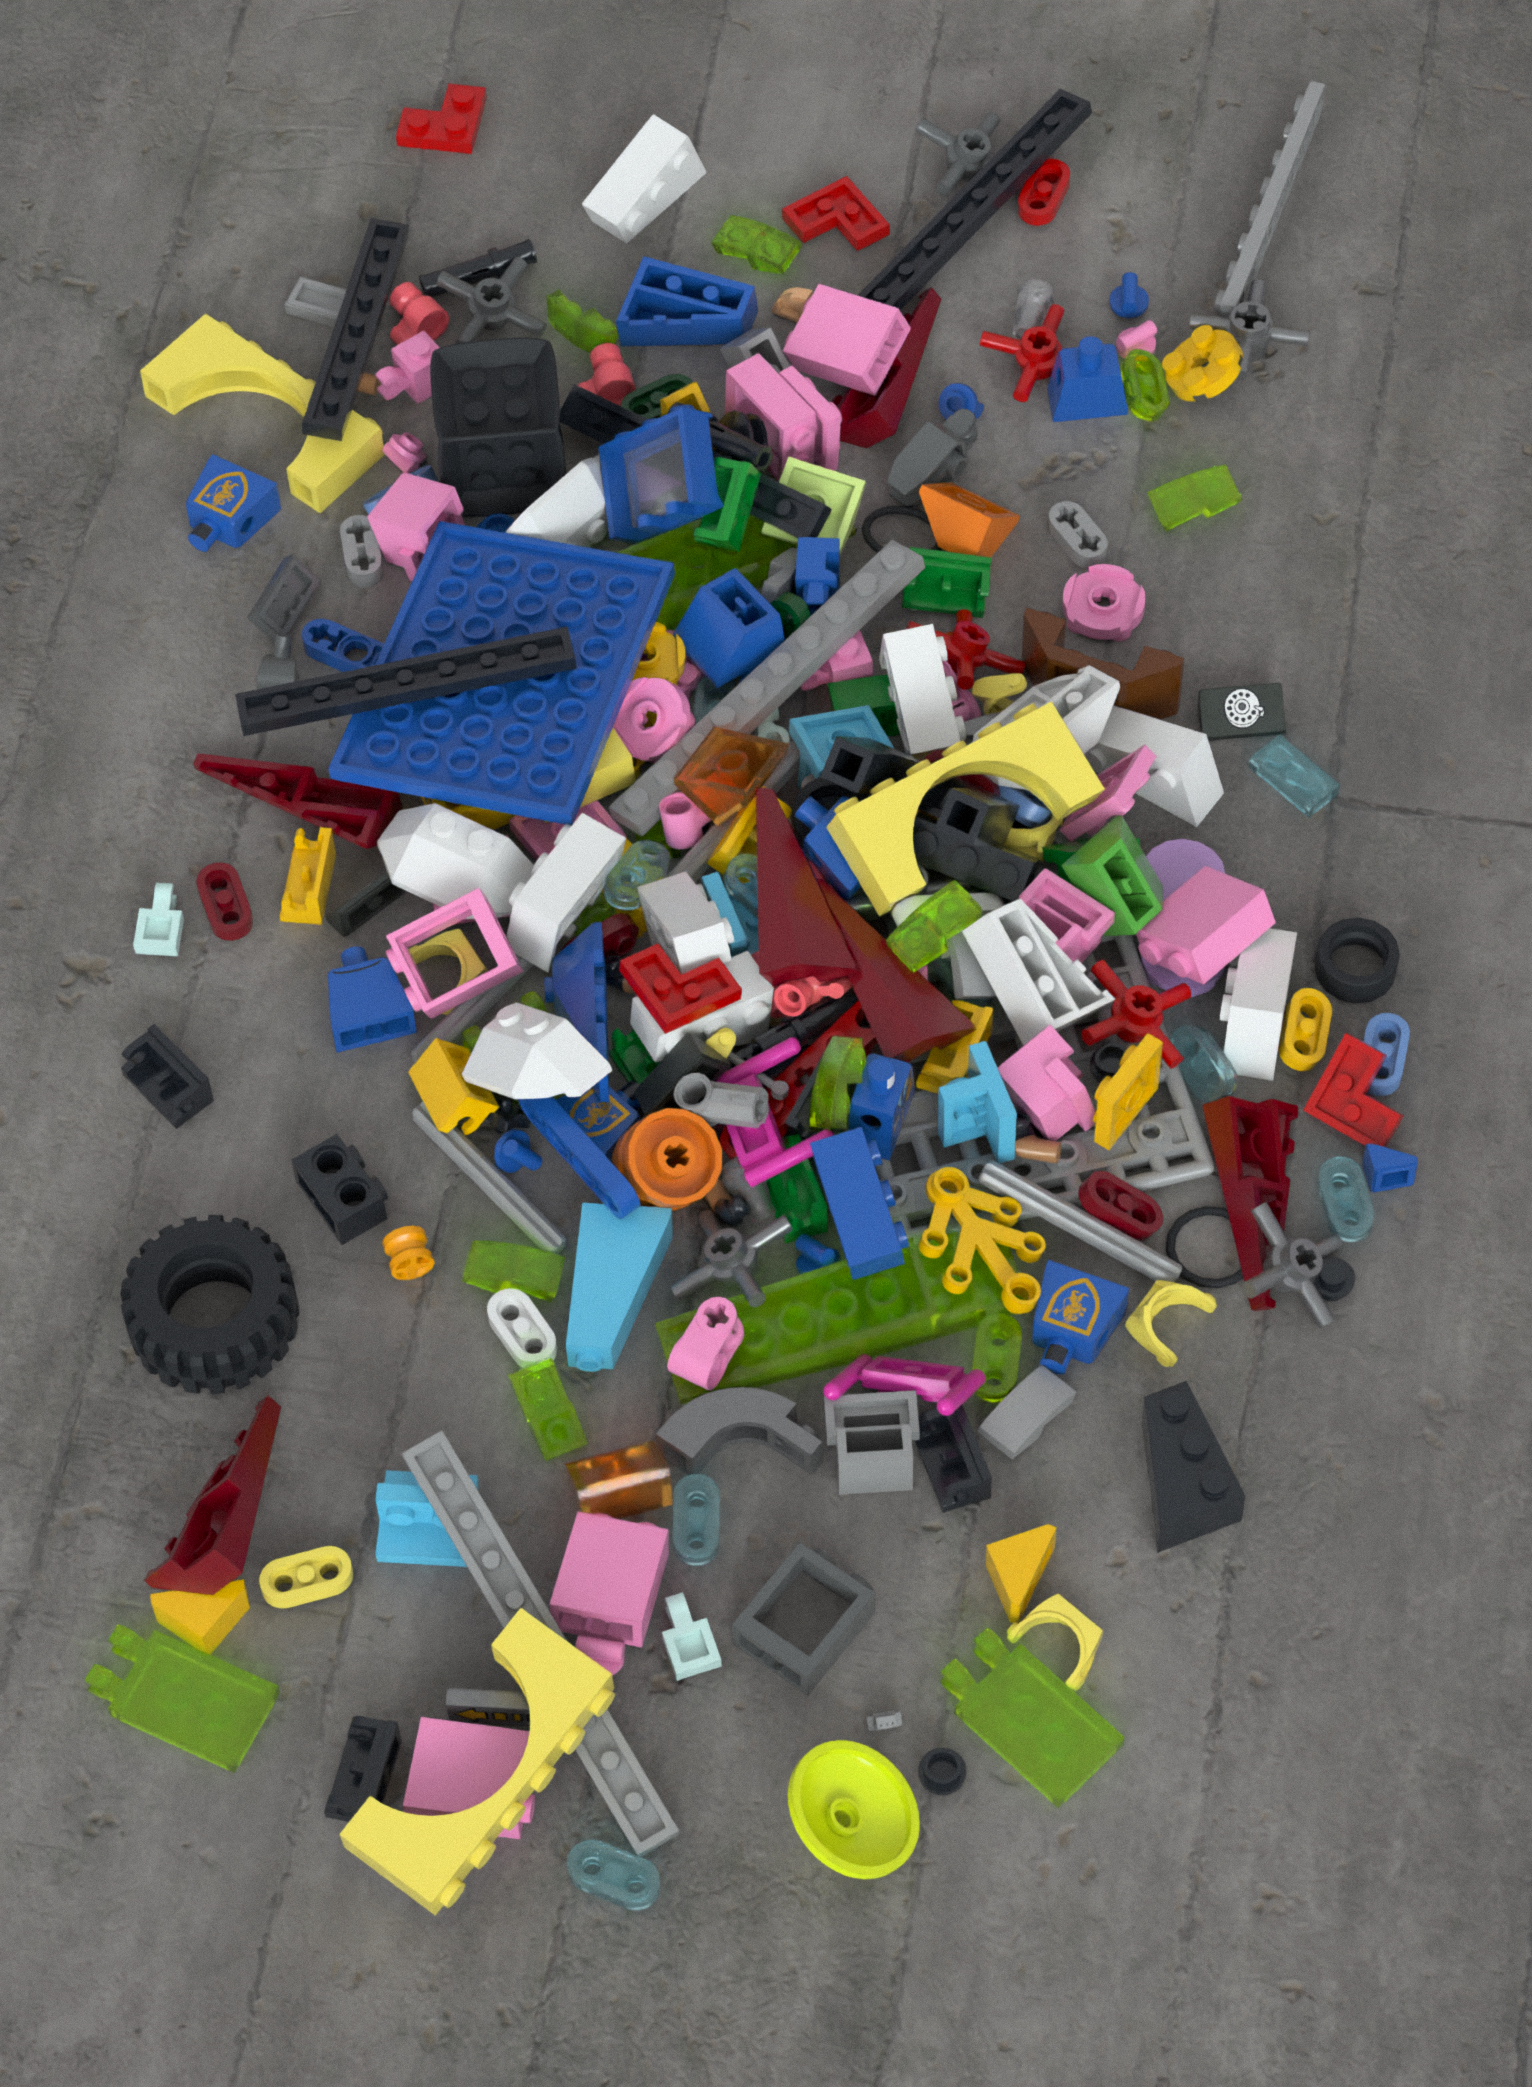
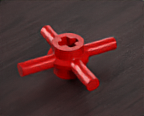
(1033, 352)
(968, 649)
(1136, 1012)

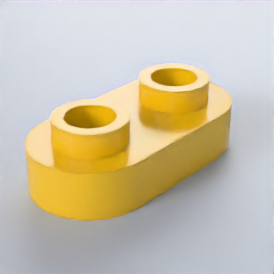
(1304, 1033)

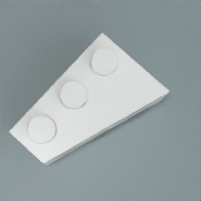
(644, 180)
(921, 690)
(1184, 768)
(561, 888)
(685, 922)
(1031, 972)
(1257, 1003)
(744, 1017)

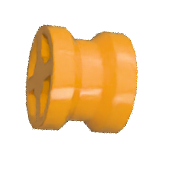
(408, 1252)

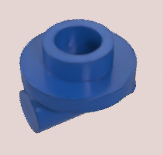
(1129, 298)
(957, 397)
(514, 1151)
(814, 1254)

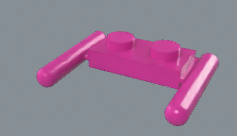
(762, 1149)
(932, 1381)

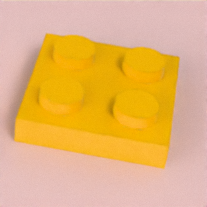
(1128, 1091)

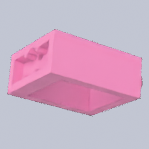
(788, 419)
(473, 904)

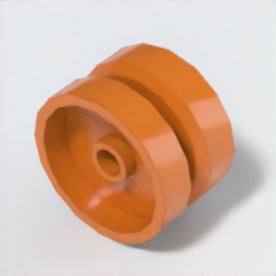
(686, 1144)

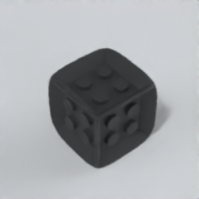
(497, 422)

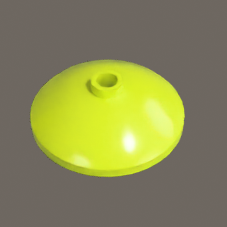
(866, 1797)

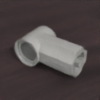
(723, 1101)

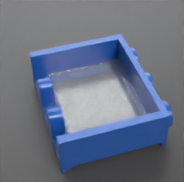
(659, 475)

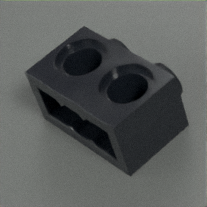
(334, 1191)

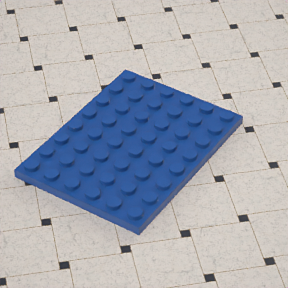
(524, 741)

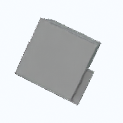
(873, 1440)

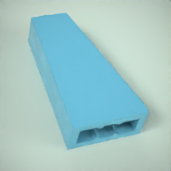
(612, 1280)

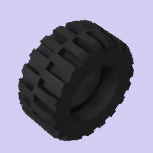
(199, 1255)

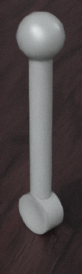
(779, 1088)

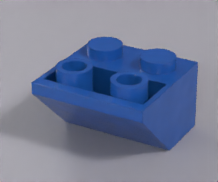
(729, 628)

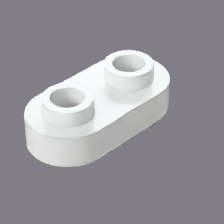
(525, 1331)

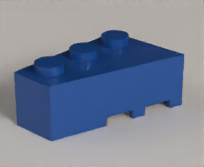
(684, 307)
(859, 1202)

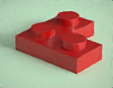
(445, 130)
(840, 207)
(677, 997)
(1342, 1096)

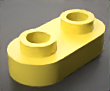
(305, 1575)

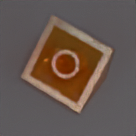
(727, 771)
(621, 1481)

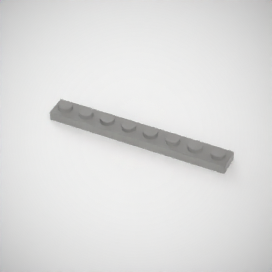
(1274, 195)

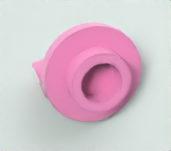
(1137, 338)
(405, 452)
(603, 1651)

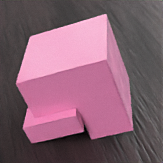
(409, 517)
(1068, 913)
(1048, 1085)

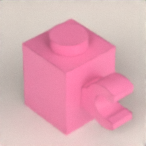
(409, 369)
(848, 663)

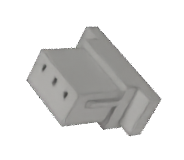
(884, 1720)

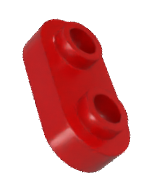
(1041, 199)

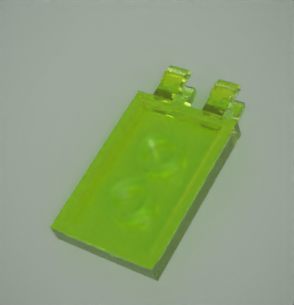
(185, 1696)
(1031, 1718)

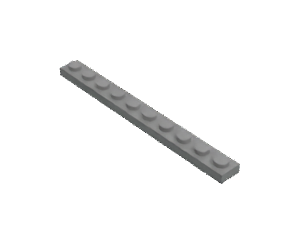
(776, 676)
(507, 1590)

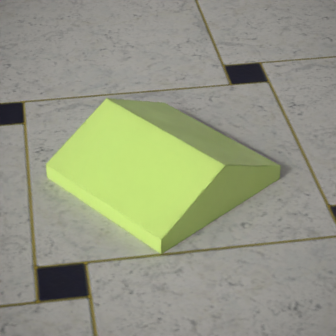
(829, 487)

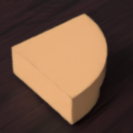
(791, 303)

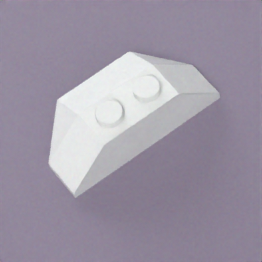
(570, 510)
(1080, 699)
(449, 856)
(533, 1056)

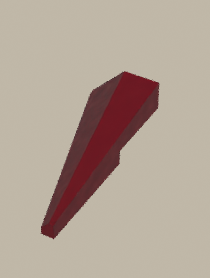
(874, 418)
(350, 809)
(794, 917)
(899, 1005)
(1250, 1157)
(222, 1517)

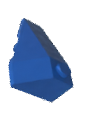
(581, 992)

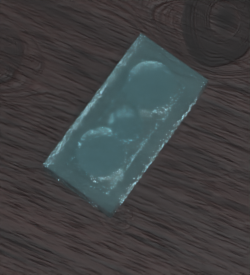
(1294, 776)

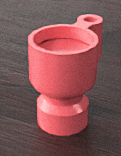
(418, 314)
(611, 376)
(797, 995)

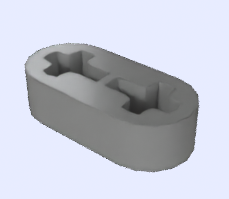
(1083, 531)
(354, 552)

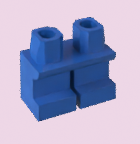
(817, 570)

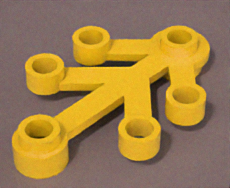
(980, 1235)

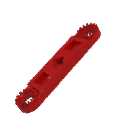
(805, 1064)

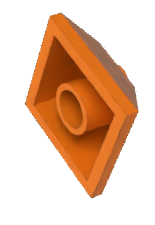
(965, 520)

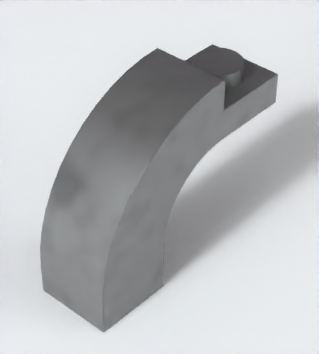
(736, 1417)

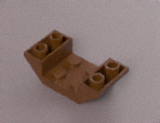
(1148, 689)

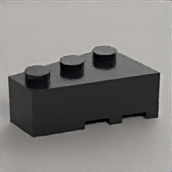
(1186, 1469)

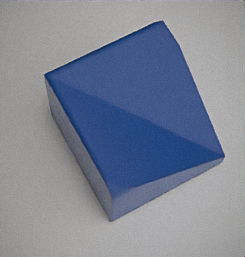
(1388, 1168)

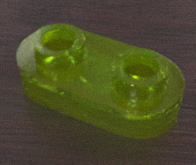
(1144, 385)
(995, 1360)

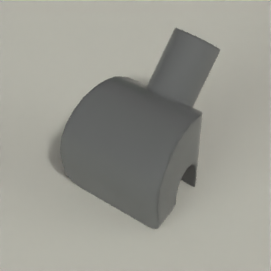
(280, 667)

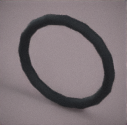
(890, 510)
(1170, 1248)

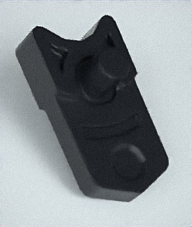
(507, 1115)

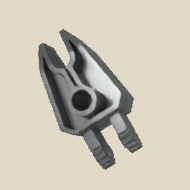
(932, 456)

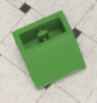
(1117, 876)

